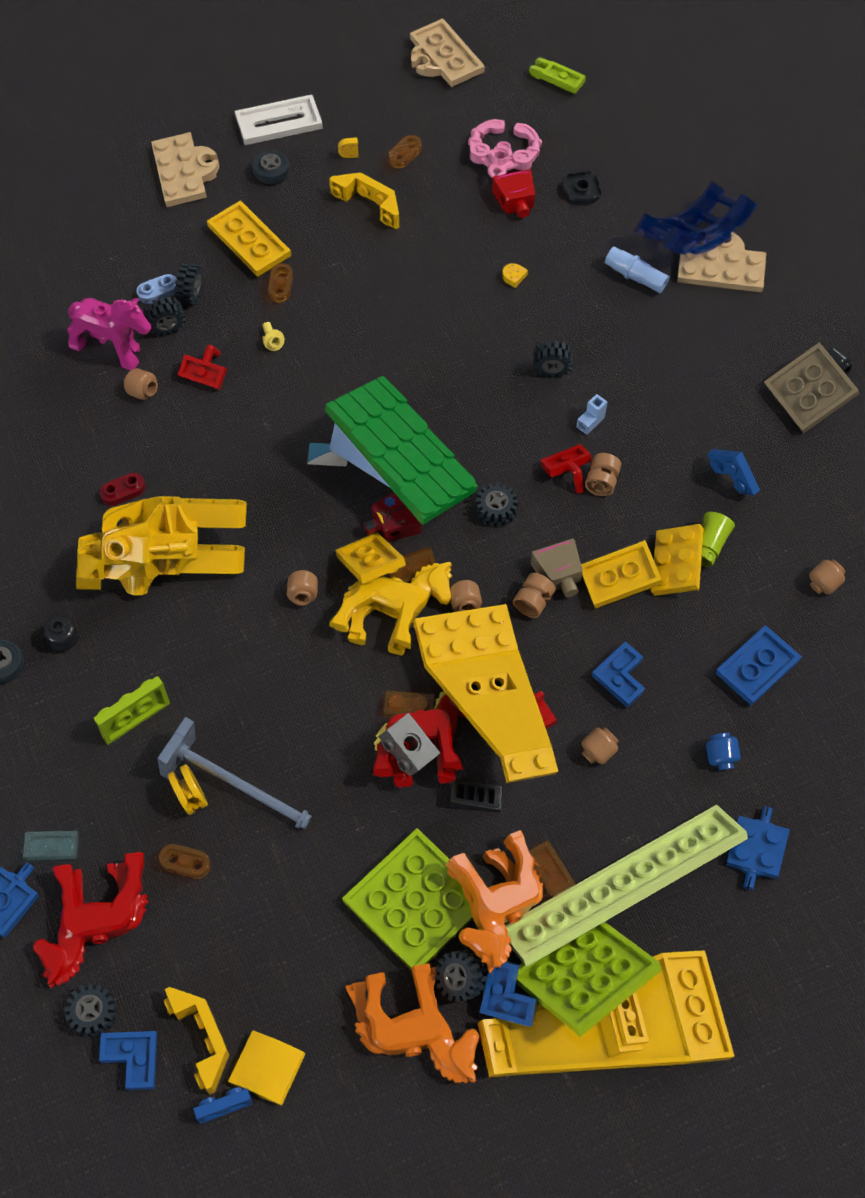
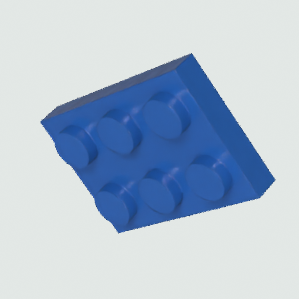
(758, 665)

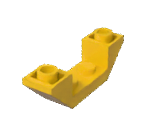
(347, 185)
(210, 1069)

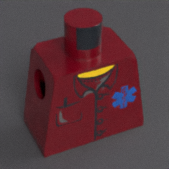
(392, 519)

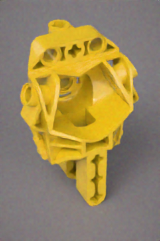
(157, 539)

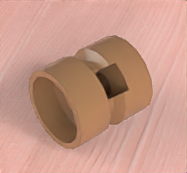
(603, 474)
(534, 595)

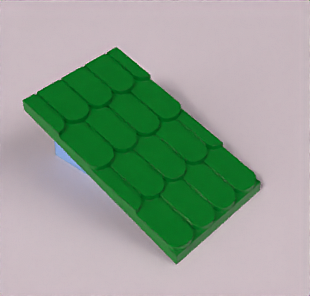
(396, 447)

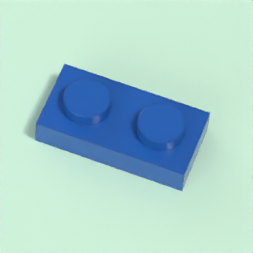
(212, 1108)

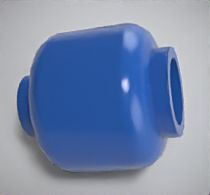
(723, 751)

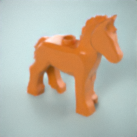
(498, 903)
(415, 1029)

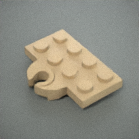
(443, 54)
(183, 168)
(725, 267)

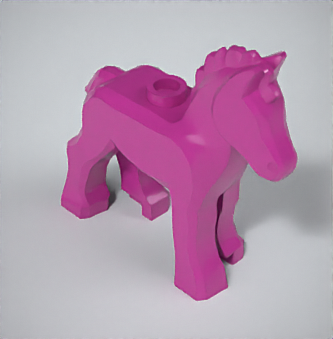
(111, 323)

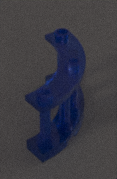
(680, 230)

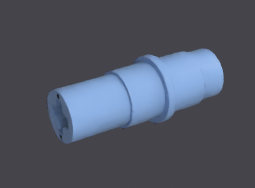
(636, 269)

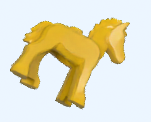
(395, 599)

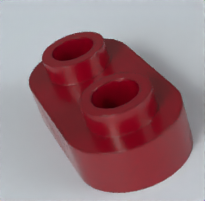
(123, 490)

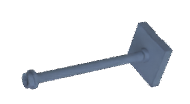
(179, 749)

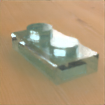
(50, 845)

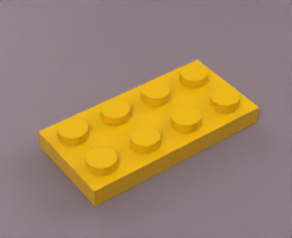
(249, 238)

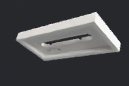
(252, 116)

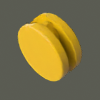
(188, 790)

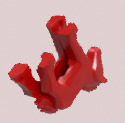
(93, 920)

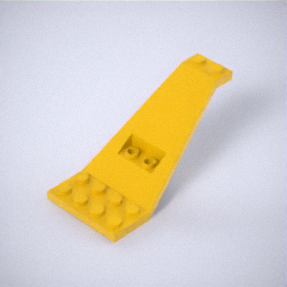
(477, 650)
(668, 1019)

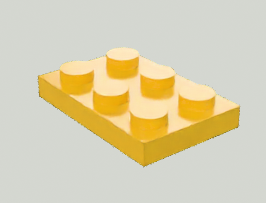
(370, 558)
(678, 559)
(620, 574)

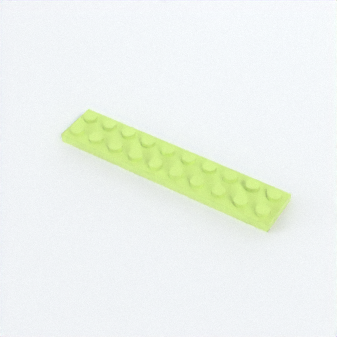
(623, 884)

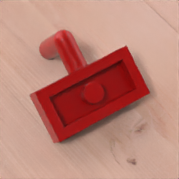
(202, 370)
(570, 461)

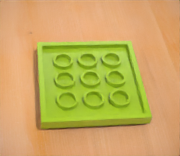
(412, 901)
(588, 977)

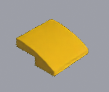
(267, 1067)

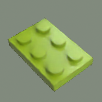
(132, 710)

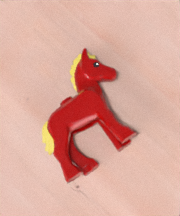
(440, 727)

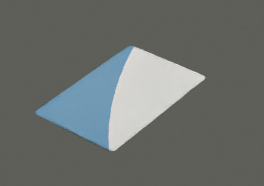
(321, 455)

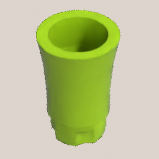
(716, 531)

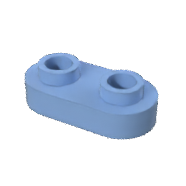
(156, 288)

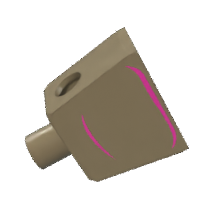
(560, 565)

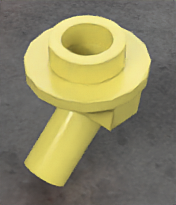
(273, 338)

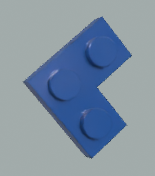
(735, 465)
(615, 676)
(501, 1000)
(138, 1051)

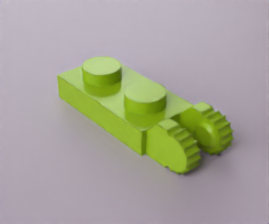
(557, 75)

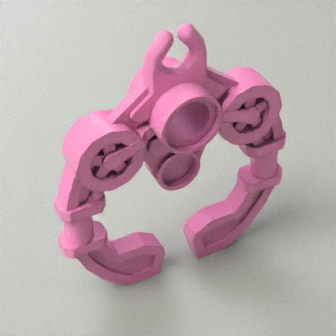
(501, 157)

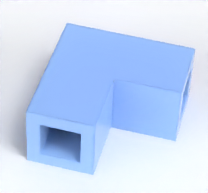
(593, 415)

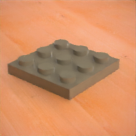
(811, 387)

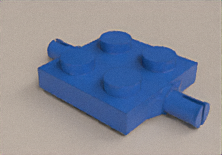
(762, 850)
(14, 897)

